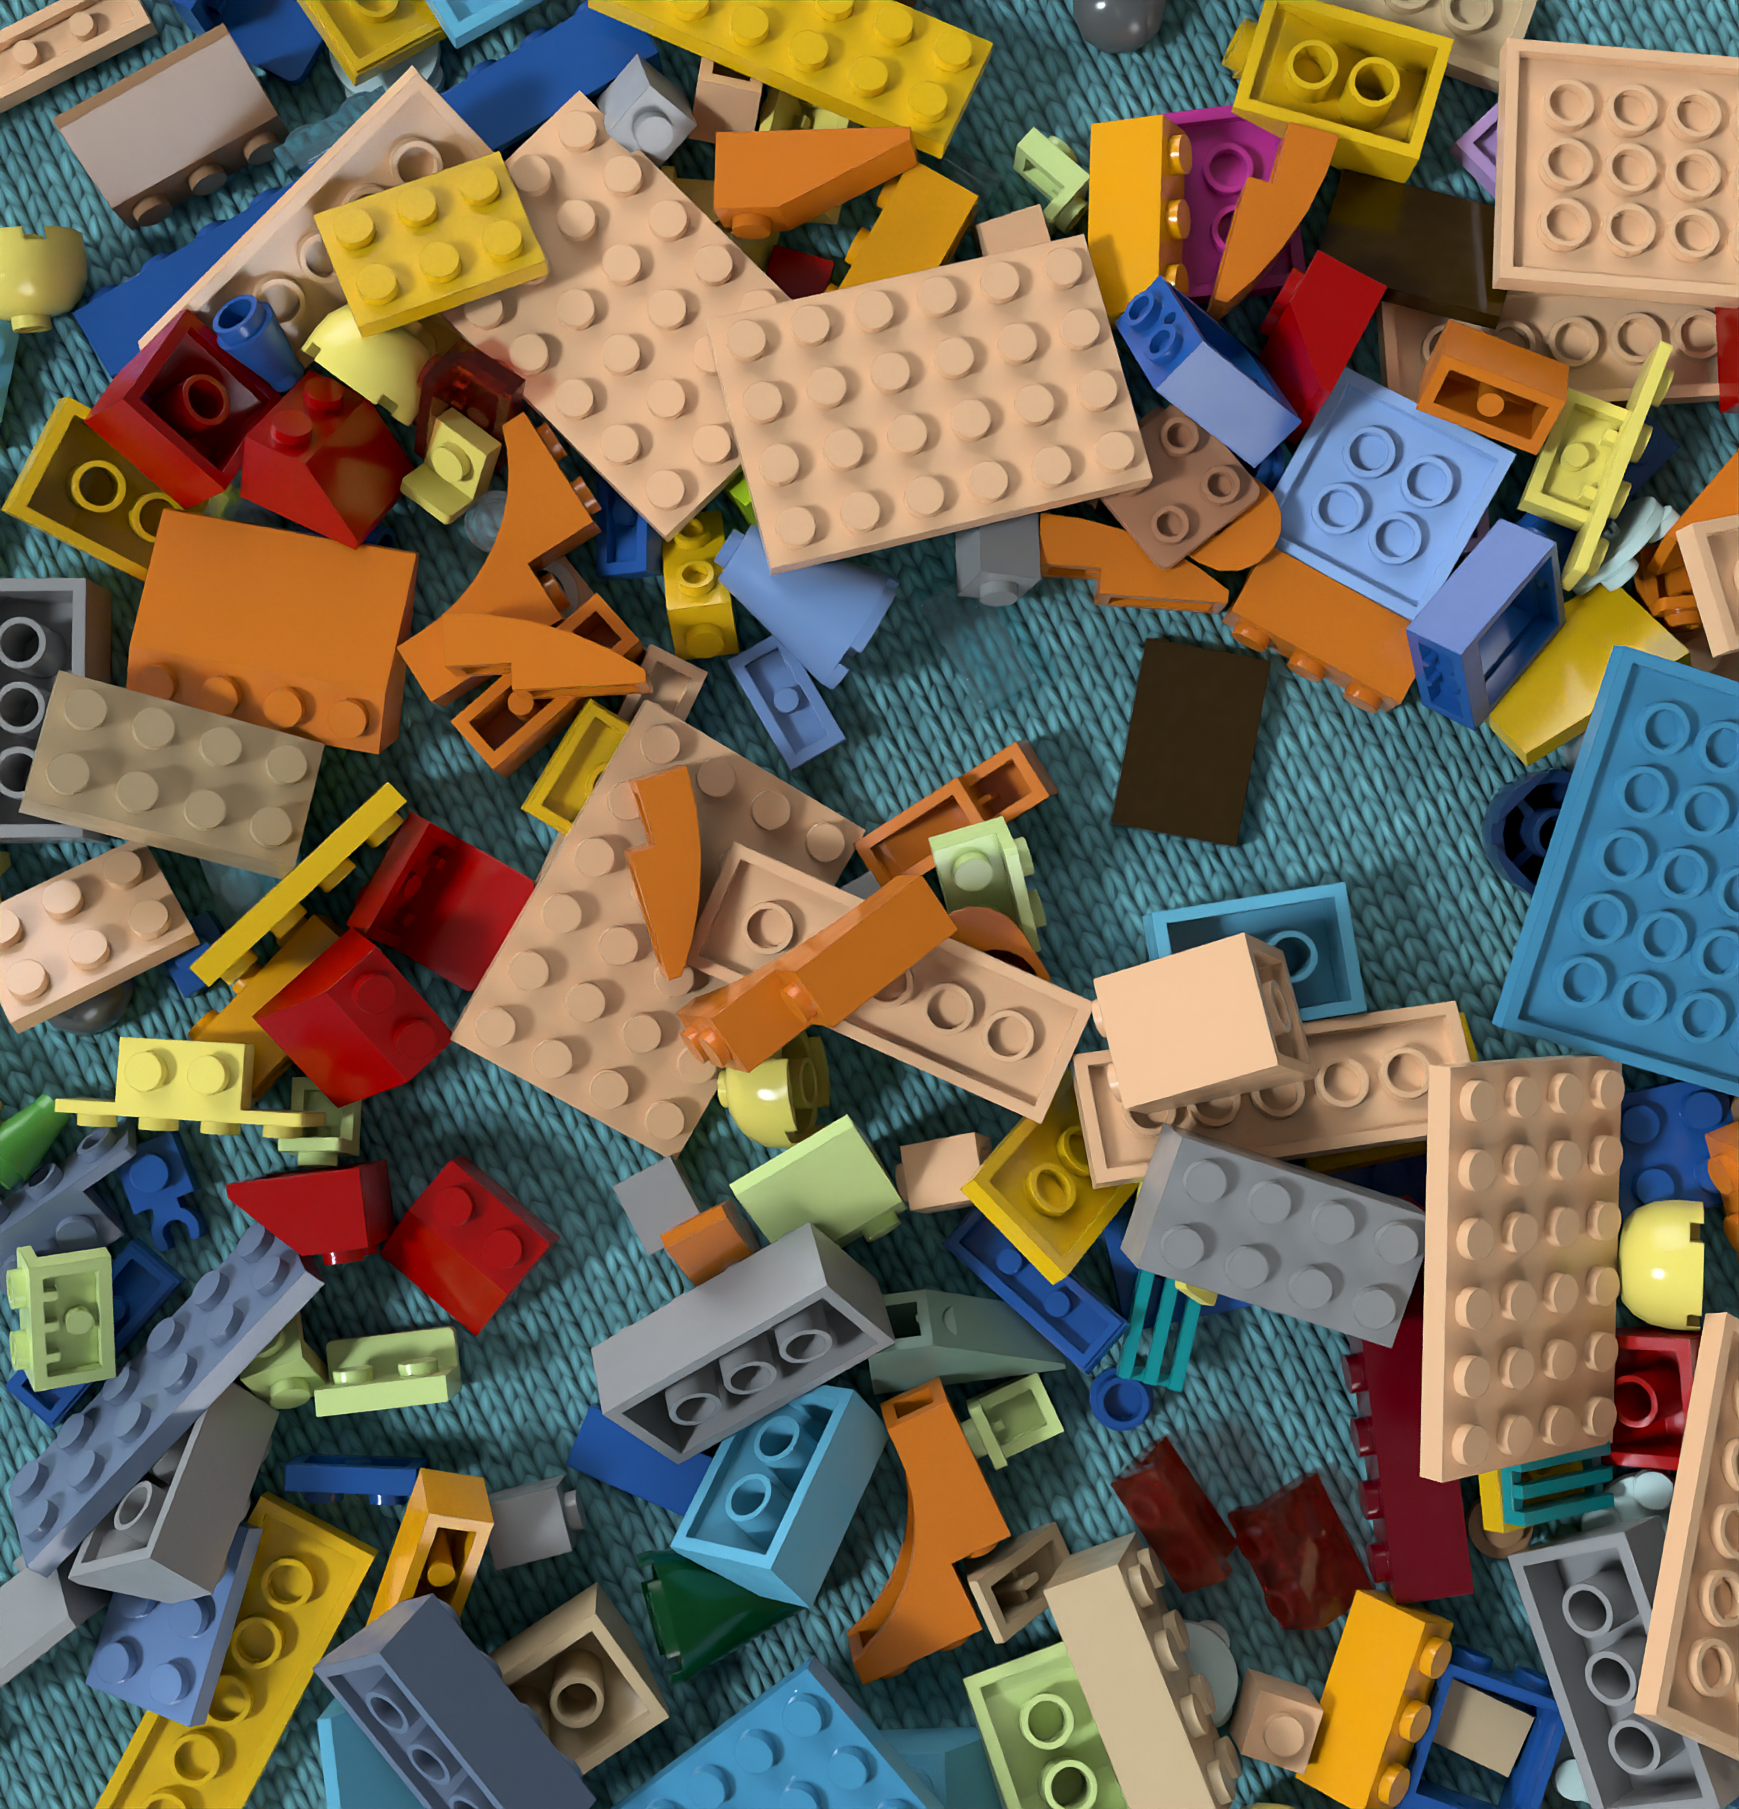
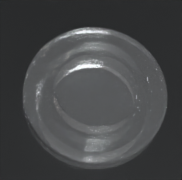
(484, 519)

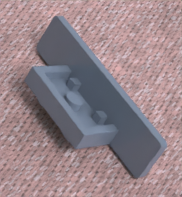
(59, 1208)

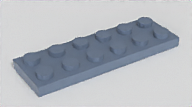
(158, 1395)

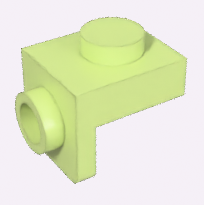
(1053, 171)
(322, 1144)
(286, 1369)
(1010, 1419)

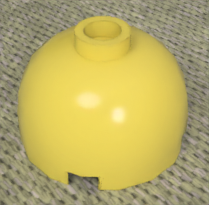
(40, 276)
(376, 366)
(781, 1095)
(1663, 1263)

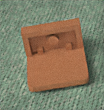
(1192, 490)

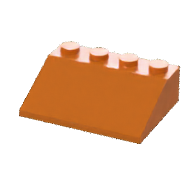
(276, 628)

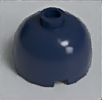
(1521, 825)

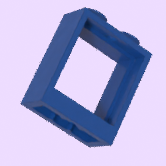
(1206, 371)
(1487, 623)
(1538, 1753)

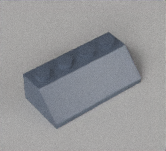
(447, 1715)

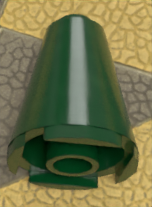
(701, 1613)

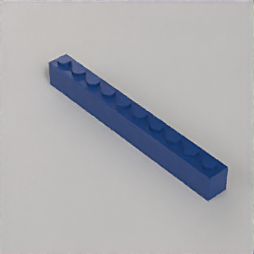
(498, 100)

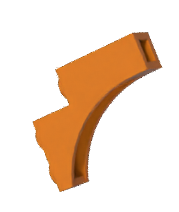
(539, 525)
(819, 978)
(947, 1519)

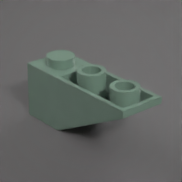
(958, 1341)

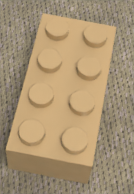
(171, 776)
(1140, 1679)

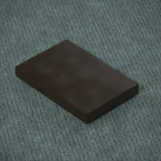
(1419, 244)
(1190, 743)

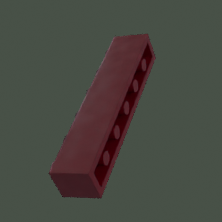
(1416, 1521)

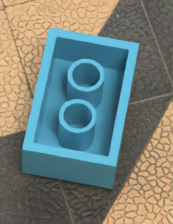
(1304, 923)

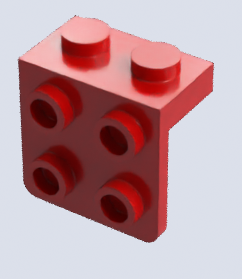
(441, 902)

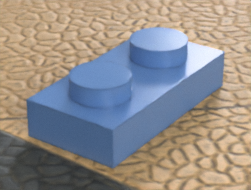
(786, 702)

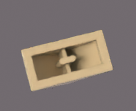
(1013, 1577)

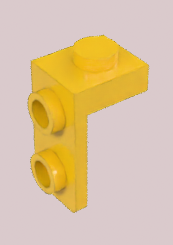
(696, 601)

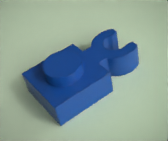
(158, 1181)

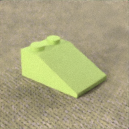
(824, 1180)
(1042, 1735)

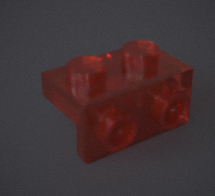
(472, 384)
(1175, 1516)
(1300, 1554)

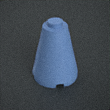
(813, 610)

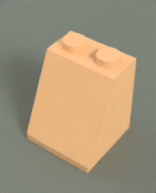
(1202, 1026)

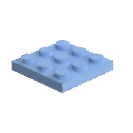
(1385, 494)

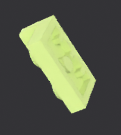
(988, 869)
(63, 1317)
(390, 1371)

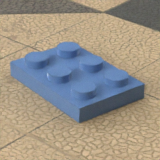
(174, 1652)

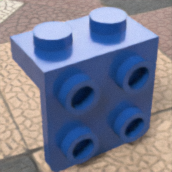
(268, 32)

